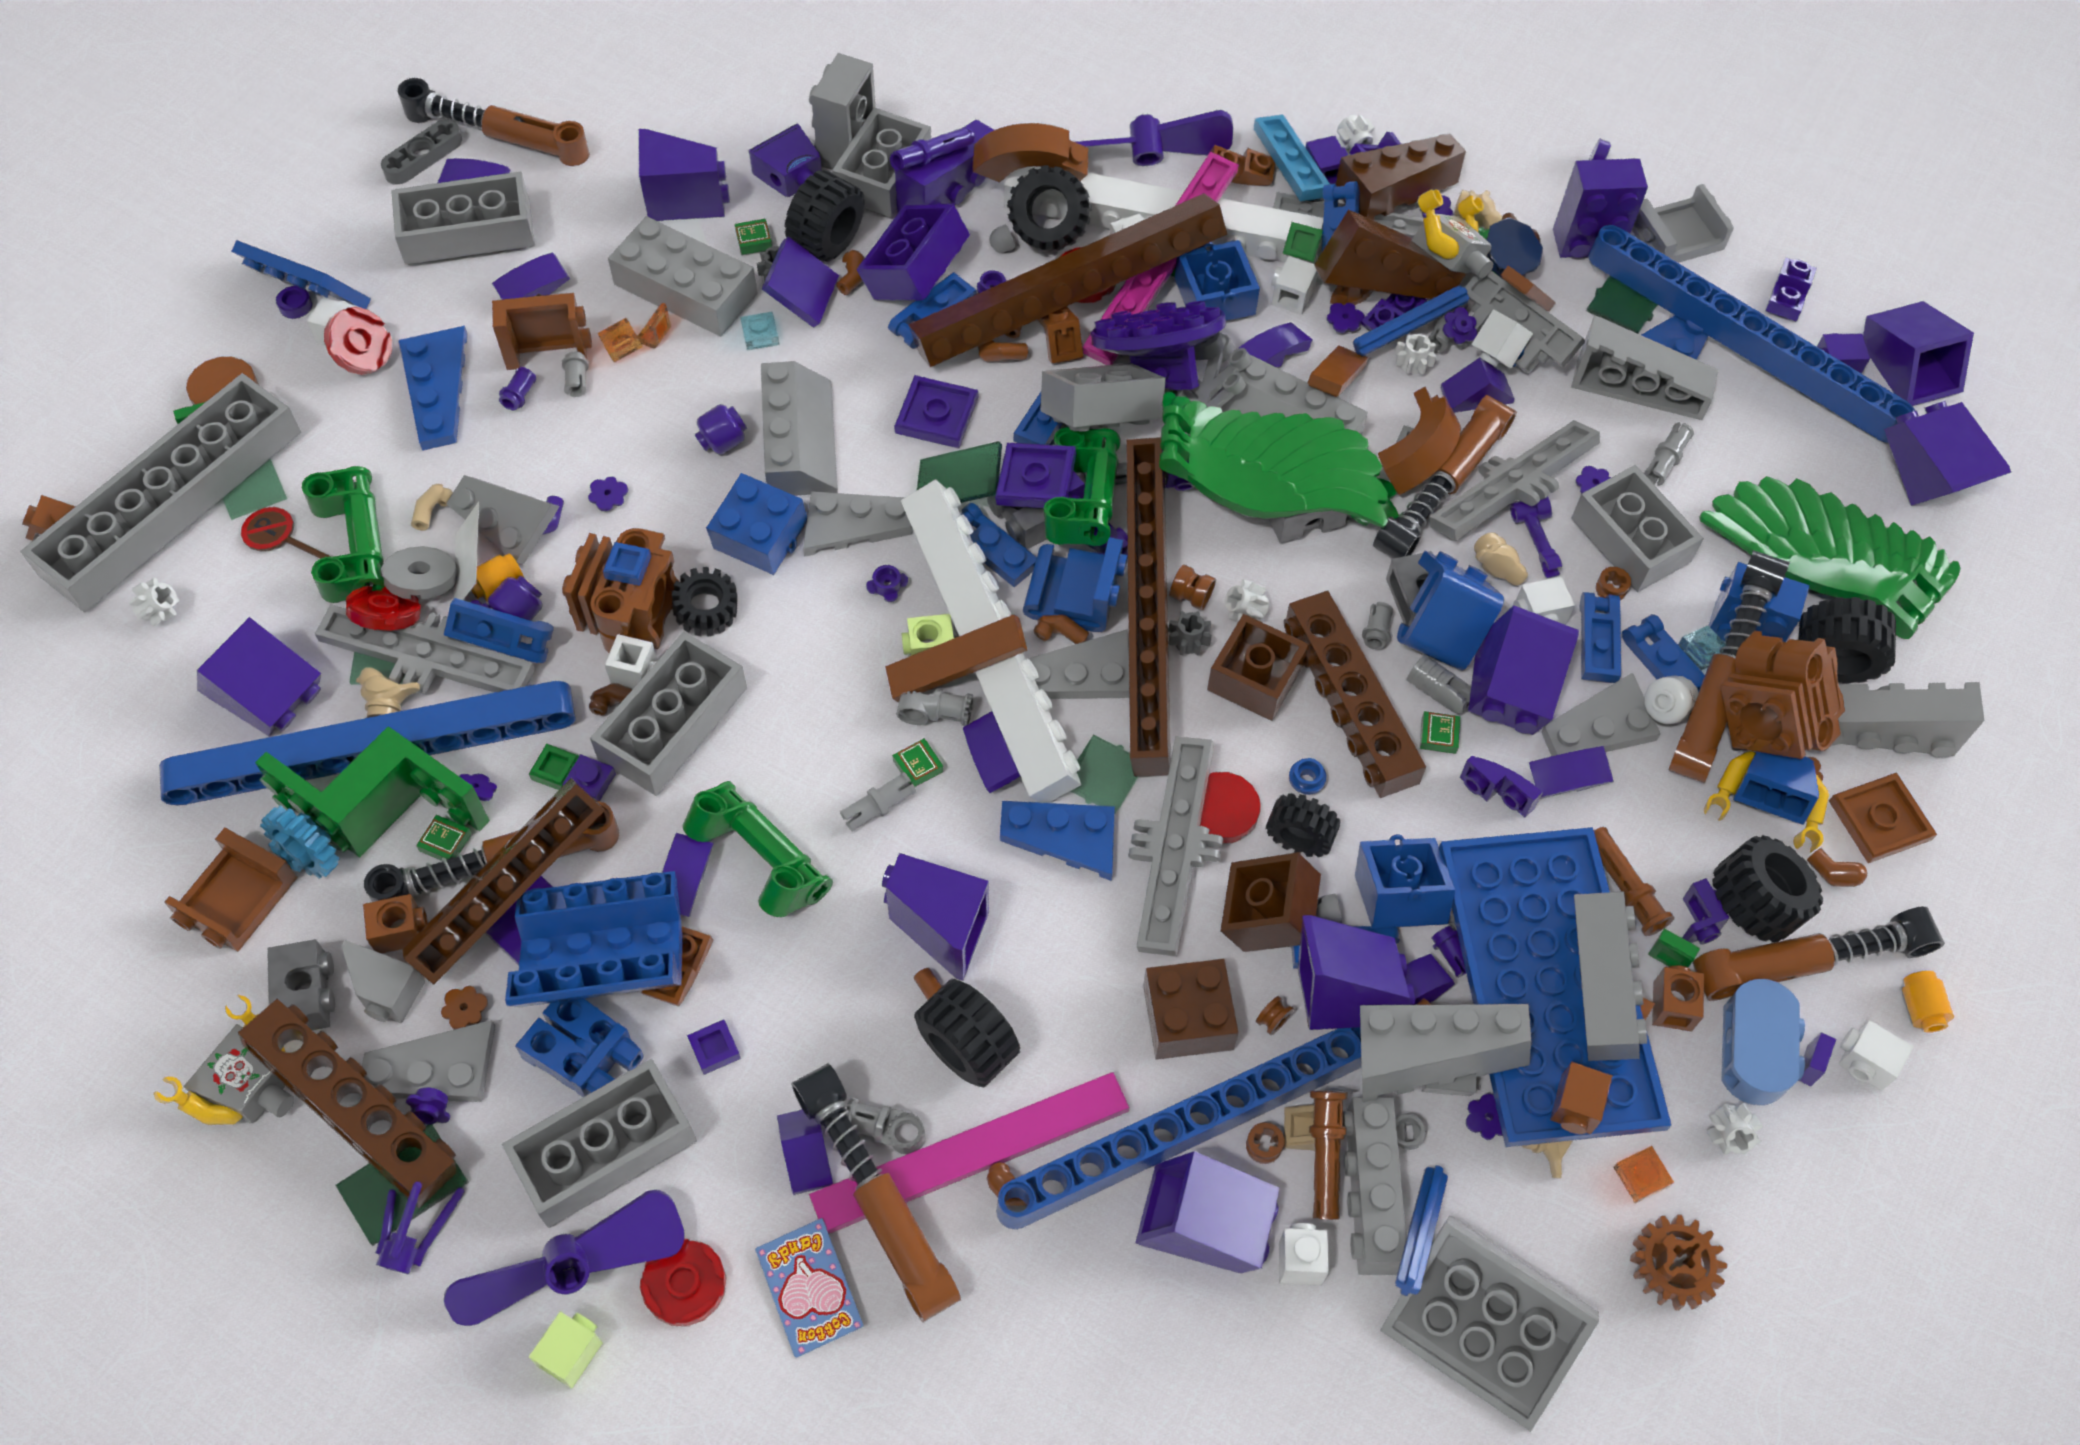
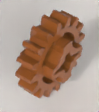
(1693, 1278)

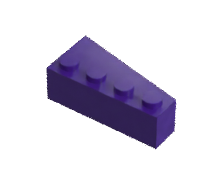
(943, 179)

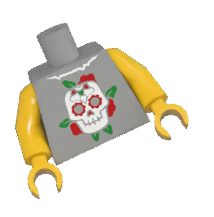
(1451, 238)
(230, 1083)

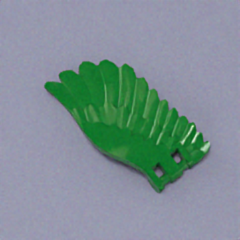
(1271, 461)
(1836, 547)

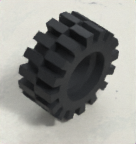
(704, 584)
(1303, 825)

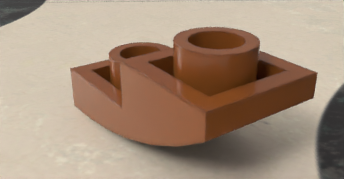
(1253, 166)
(694, 952)

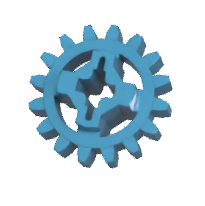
(299, 842)

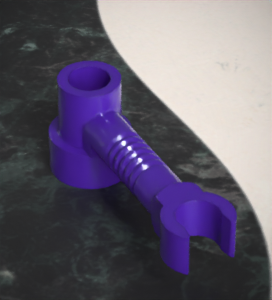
(1532, 516)

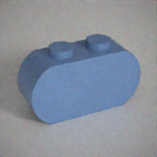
(1761, 1042)

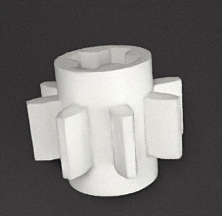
(1354, 130)
(1415, 354)
(1246, 600)
(154, 601)
(1734, 1129)

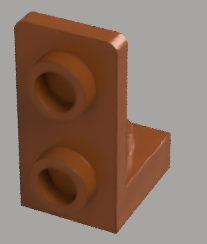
(1062, 335)

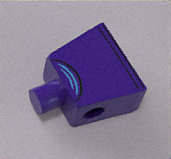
(785, 160)

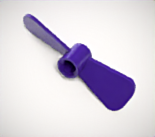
(1185, 135)
(632, 1235)

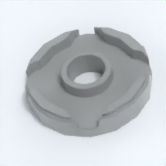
(436, 565)

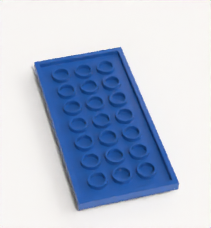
(1522, 948)

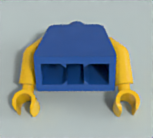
(1776, 786)

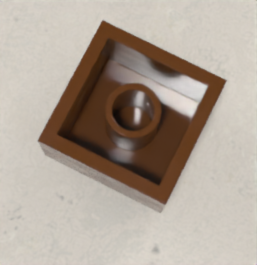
(1257, 667)
(1268, 901)
(1190, 1009)

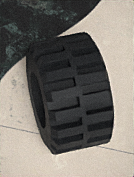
(1022, 202)
(825, 215)
(1859, 632)
(1767, 888)
(967, 1032)

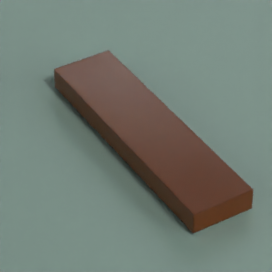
(957, 657)

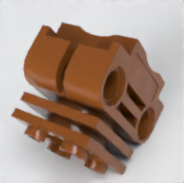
(619, 606)
(1783, 696)

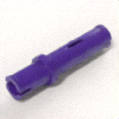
(922, 151)

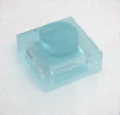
(759, 331)
(1701, 646)

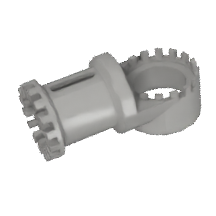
(919, 707)
(884, 1123)

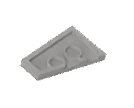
(505, 516)
(851, 518)
(1086, 669)
(1608, 719)
(444, 1061)

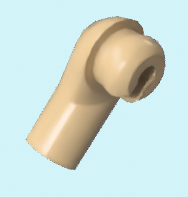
(426, 503)

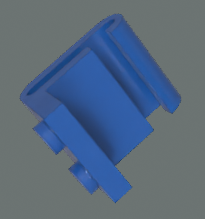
(1077, 585)
(1452, 611)

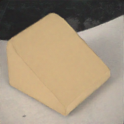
(1296, 1127)

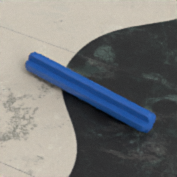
(1410, 320)
(1421, 1231)

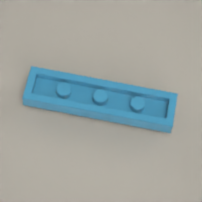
(1291, 157)

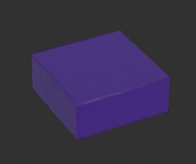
(714, 1047)
(1817, 1058)

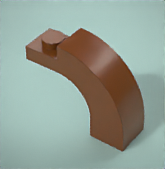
(1028, 146)
(1425, 447)

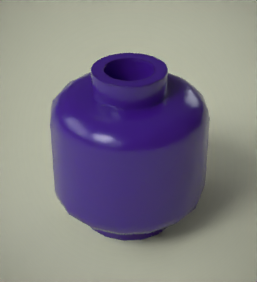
(720, 429)
(516, 598)

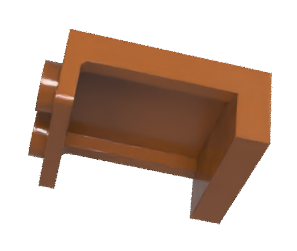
(539, 325)
(233, 892)

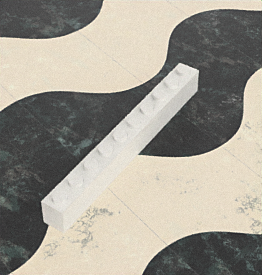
(1257, 227)
(1010, 684)

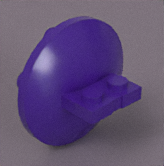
(1161, 339)

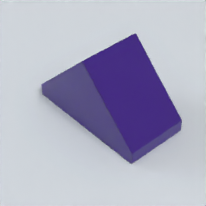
(1473, 383)
(804, 1152)

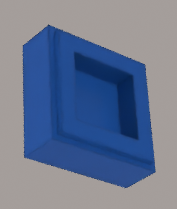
(627, 563)

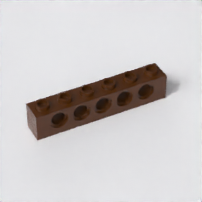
(1385, 773)
(502, 881)
(277, 1026)

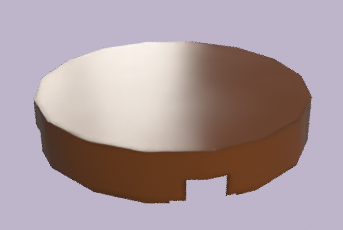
(214, 375)

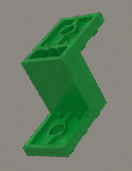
(374, 792)

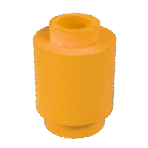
(493, 573)
(1927, 1001)

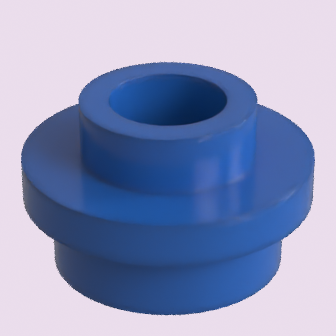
(1307, 767)

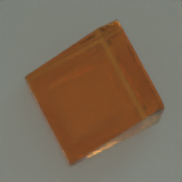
(655, 327)

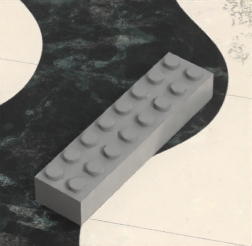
(161, 492)

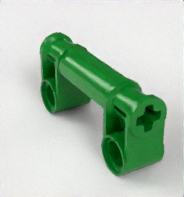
(338, 494)
(1075, 519)
(793, 878)

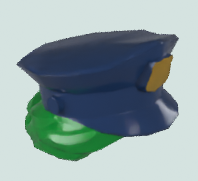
(1512, 245)

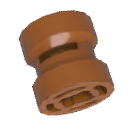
(1192, 587)

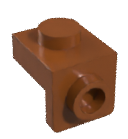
(44, 515)

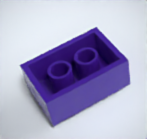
(1596, 197)
(913, 252)

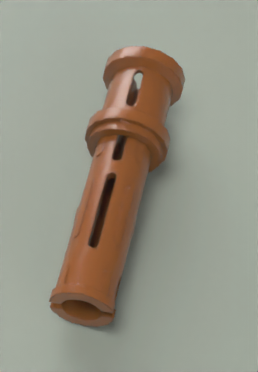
(1636, 893)
(1328, 1132)

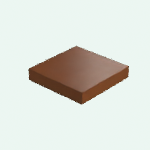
(1882, 817)

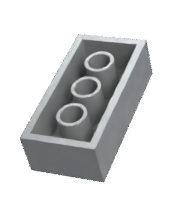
(462, 218)
(684, 275)
(669, 713)
(599, 1143)

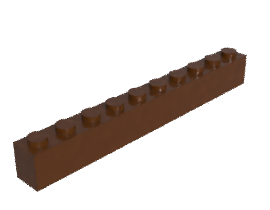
(1068, 279)
(1147, 610)

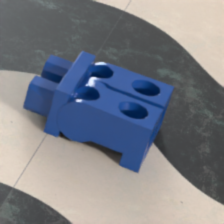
(578, 1045)

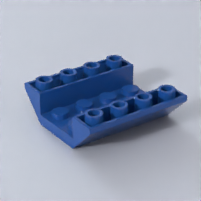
(597, 940)

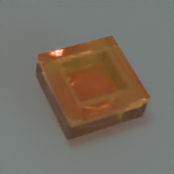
(620, 340)
(1643, 1174)

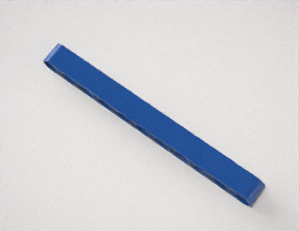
(1748, 332)
(332, 748)
(1178, 1122)

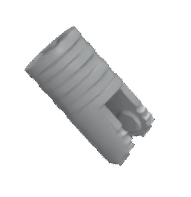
(1440, 684)

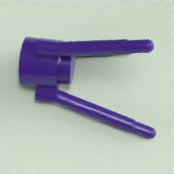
(398, 1250)

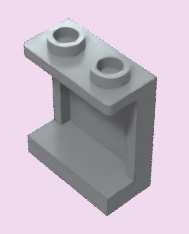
(1684, 227)

